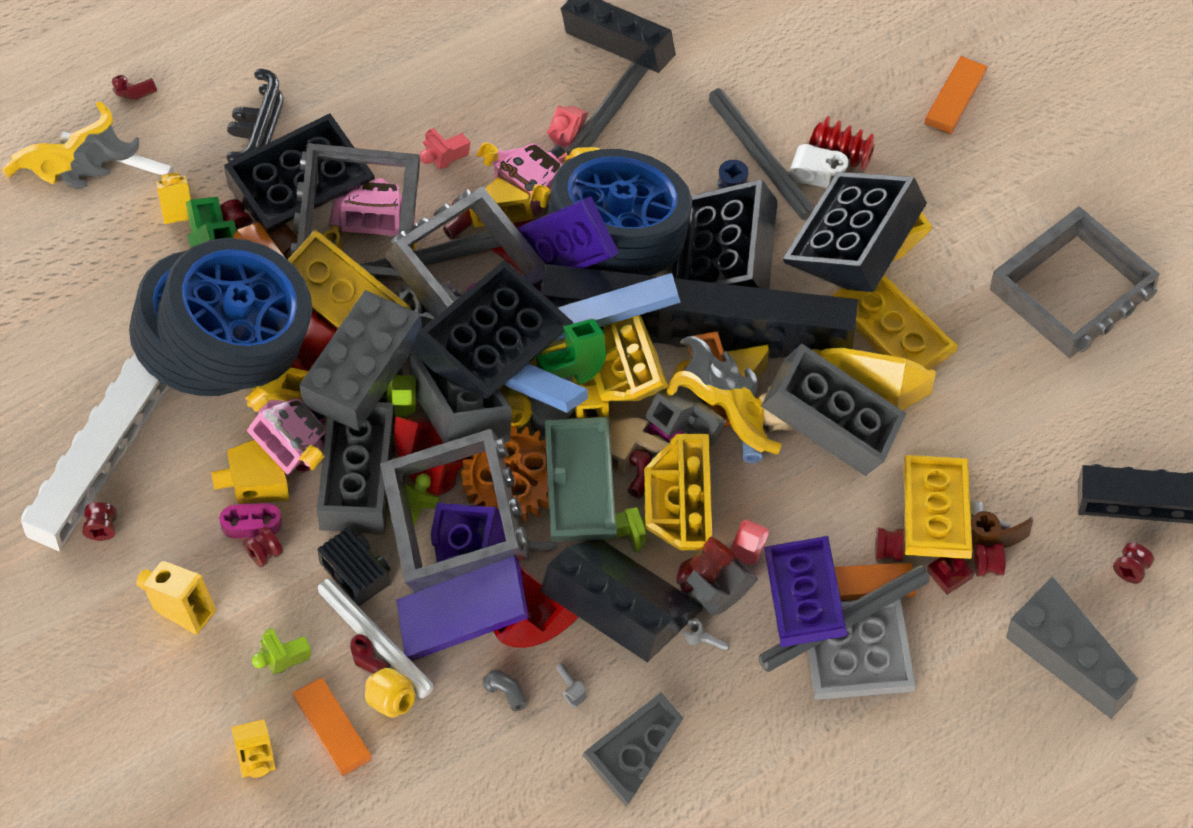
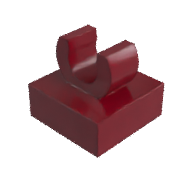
(950, 573)

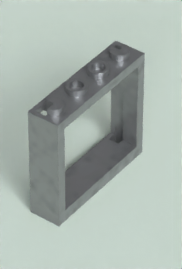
(306, 189)
(495, 220)
(1104, 243)
(393, 474)

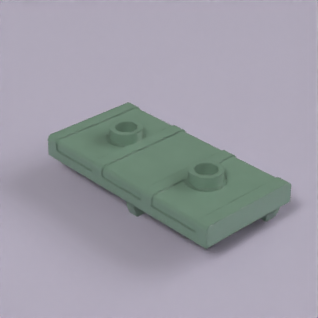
(580, 479)

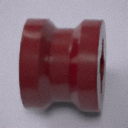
(234, 210)
(99, 521)
(889, 544)
(263, 546)
(989, 560)
(1133, 562)

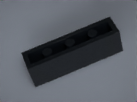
(619, 32)
(1135, 493)

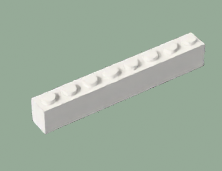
(93, 455)

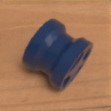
(733, 168)

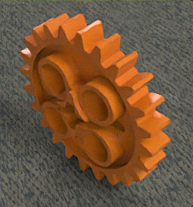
(528, 453)

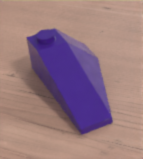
(464, 529)

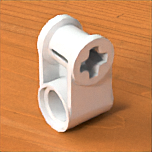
(816, 165)

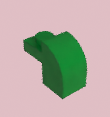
(207, 221)
(583, 353)

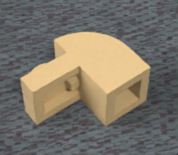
(632, 435)

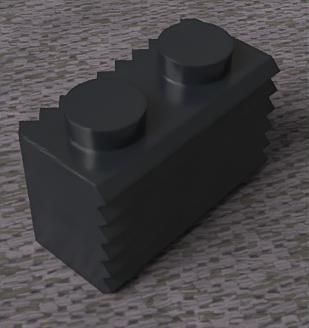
(354, 566)

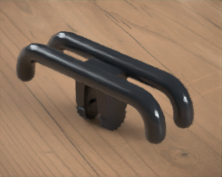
(258, 123)

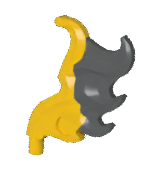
(78, 157)
(724, 386)

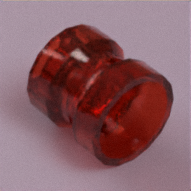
(712, 559)

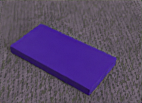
(571, 236)
(805, 591)
(462, 608)

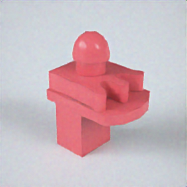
(566, 124)
(443, 151)
(749, 542)

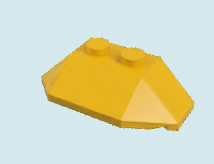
(630, 364)
(890, 377)
(680, 492)

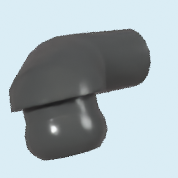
(507, 684)

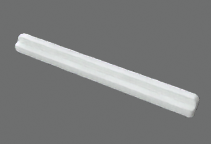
(381, 643)

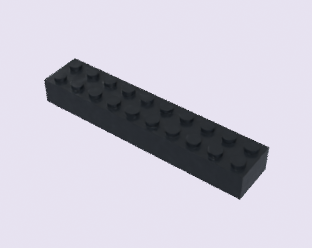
(739, 313)

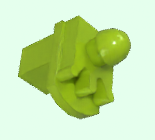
(402, 394)
(419, 497)
(632, 525)
(279, 655)

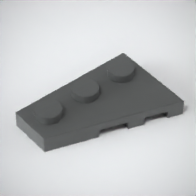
(633, 747)

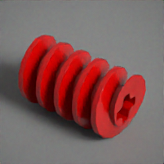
(843, 141)

